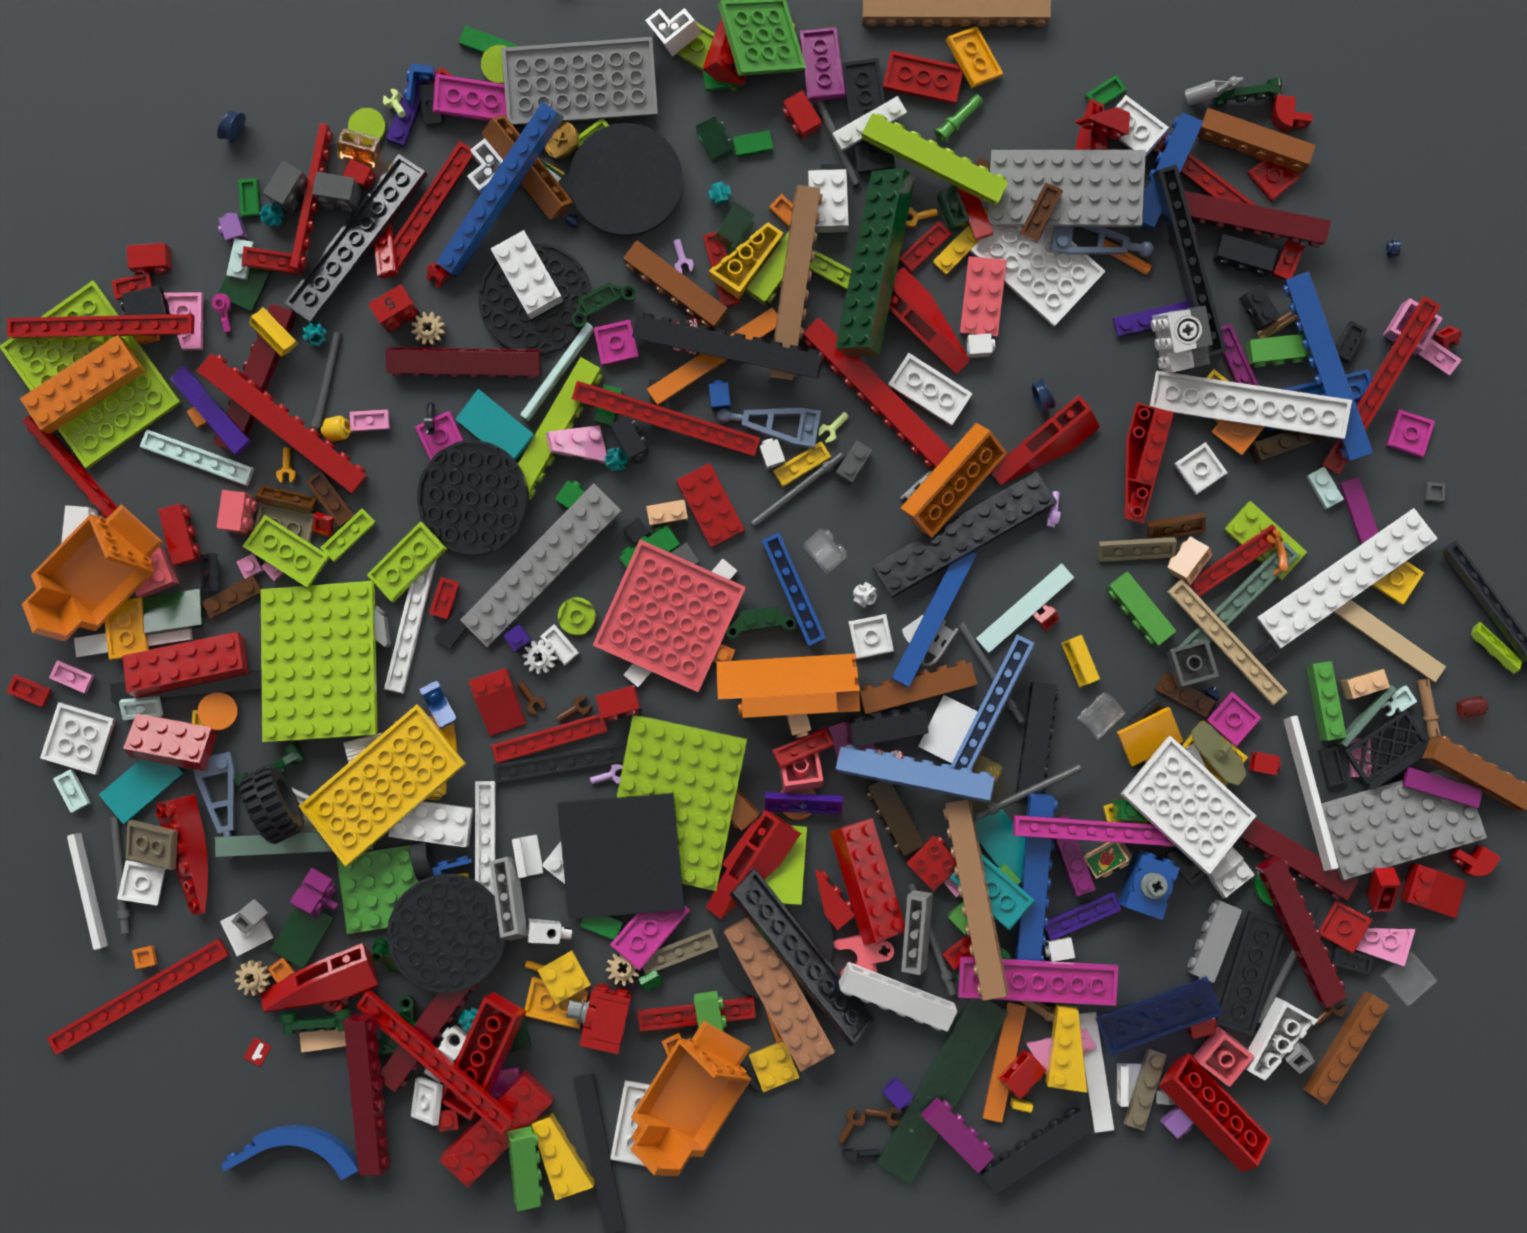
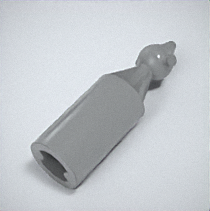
(1210, 90)

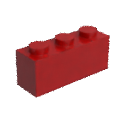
(179, 534)

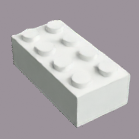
(527, 274)
(437, 824)

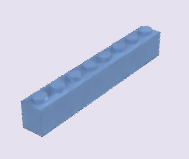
(993, 703)
(915, 774)

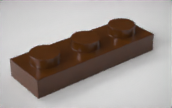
(1041, 212)
(330, 498)
(286, 499)
(1176, 526)
(232, 597)
(1185, 696)

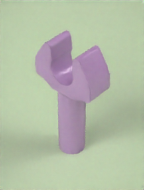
(681, 256)
(1054, 516)
(607, 776)

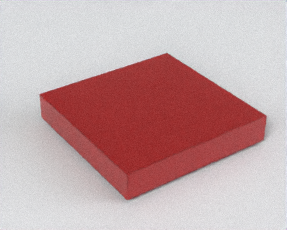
(1272, 178)
(1345, 927)

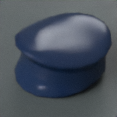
(231, 126)
(1042, 396)

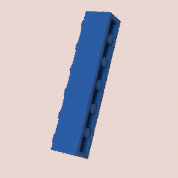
(1176, 151)
(793, 589)

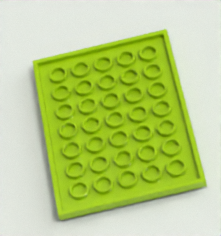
(117, 416)
(318, 662)
(704, 776)

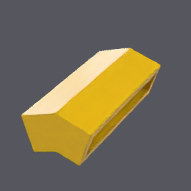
(272, 332)
(1080, 660)

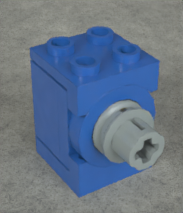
(1148, 884)

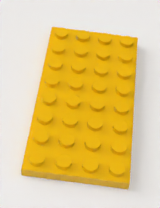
(382, 785)

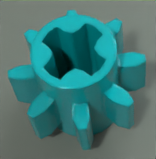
(719, 193)
(271, 215)
(319, 333)
(615, 459)
(467, 1018)

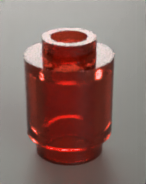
(1472, 706)

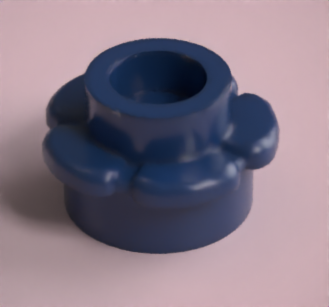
(1393, 248)

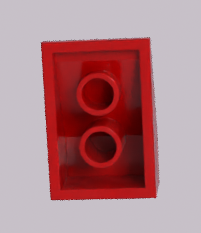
(497, 701)
(1433, 890)

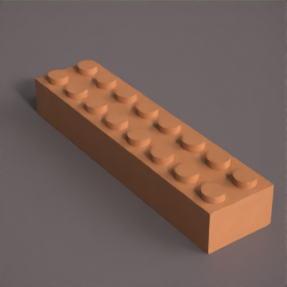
(780, 995)

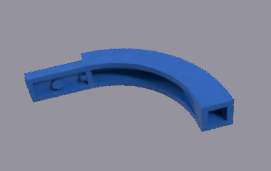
(308, 1137)

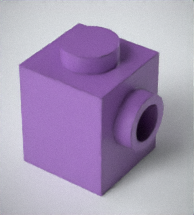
(232, 227)
(1177, 1121)

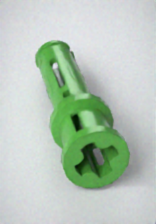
(953, 123)

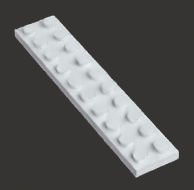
(1251, 404)
(1346, 578)

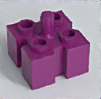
(313, 893)

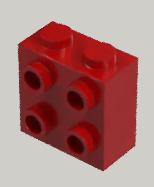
(932, 862)

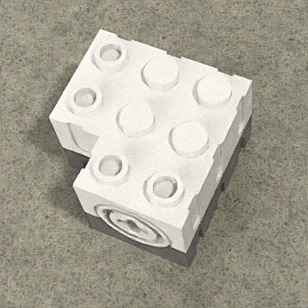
(1182, 338)

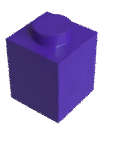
(518, 638)
(898, 1093)

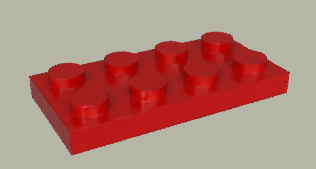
(923, 77)
(710, 505)

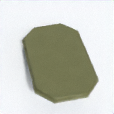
(1218, 753)

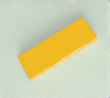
(801, 464)

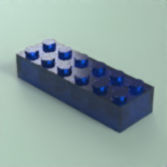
(1159, 1015)

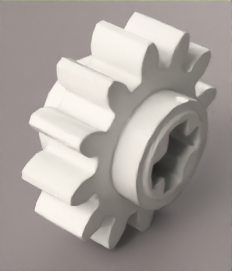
(533, 657)

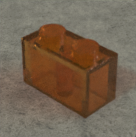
(358, 147)

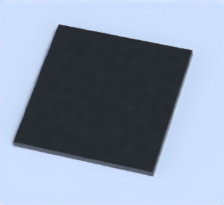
(621, 855)

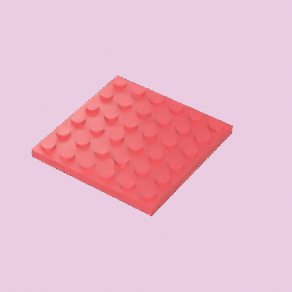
(669, 615)

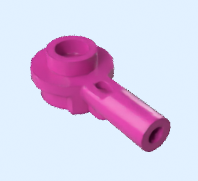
(222, 304)

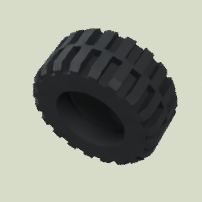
(271, 804)

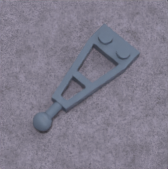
(1062, 241)
(807, 427)
(219, 765)

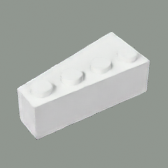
(1277, 1036)

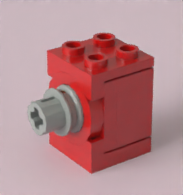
(602, 1017)

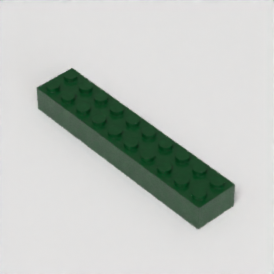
(875, 263)

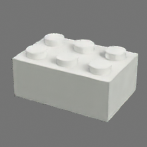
(834, 201)

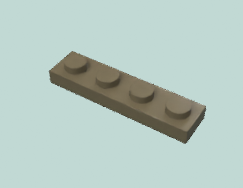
(1136, 549)
(681, 950)
(1145, 1089)

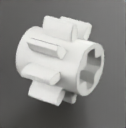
(864, 594)

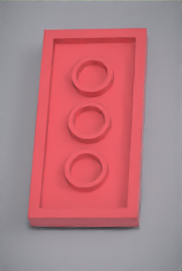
(983, 296)

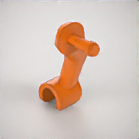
(1283, 562)

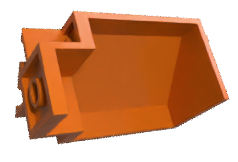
(90, 574)
(791, 685)
(689, 1100)

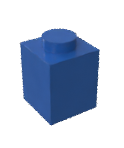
(719, 395)

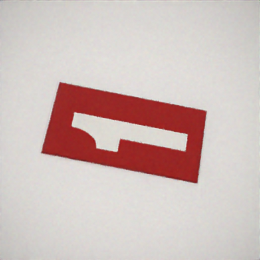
(257, 1052)

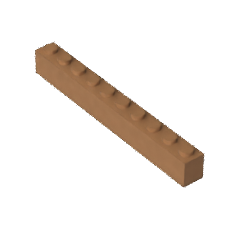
(956, 12)
(796, 270)
(976, 899)

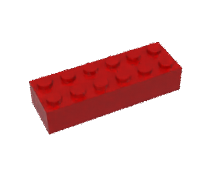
(185, 664)
(868, 881)
(486, 1047)
(1215, 1112)
(483, 1144)

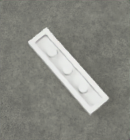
(853, 131)

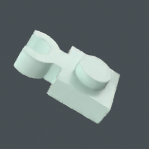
(1400, 700)

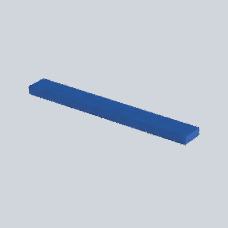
(932, 620)

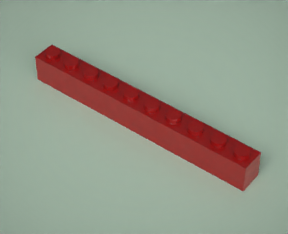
(877, 395)
(281, 423)

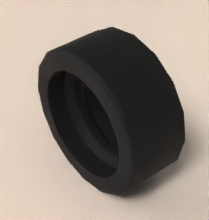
(421, 860)

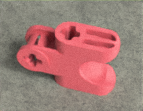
(867, 954)

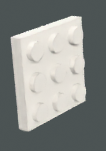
(78, 738)

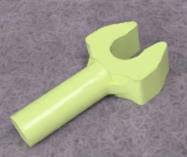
(394, 102)
(833, 427)

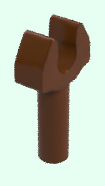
(531, 698)
(574, 709)
(1328, 1012)
(884, 1114)
(851, 1124)

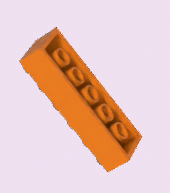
(82, 384)
(954, 480)

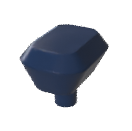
(571, 220)
(1212, 693)

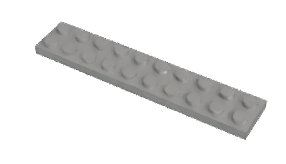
(540, 565)

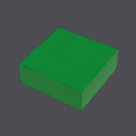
(651, 980)

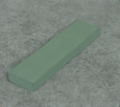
(1366, 715)

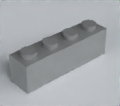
(508, 899)
(917, 932)
(1214, 940)

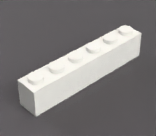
(897, 997)

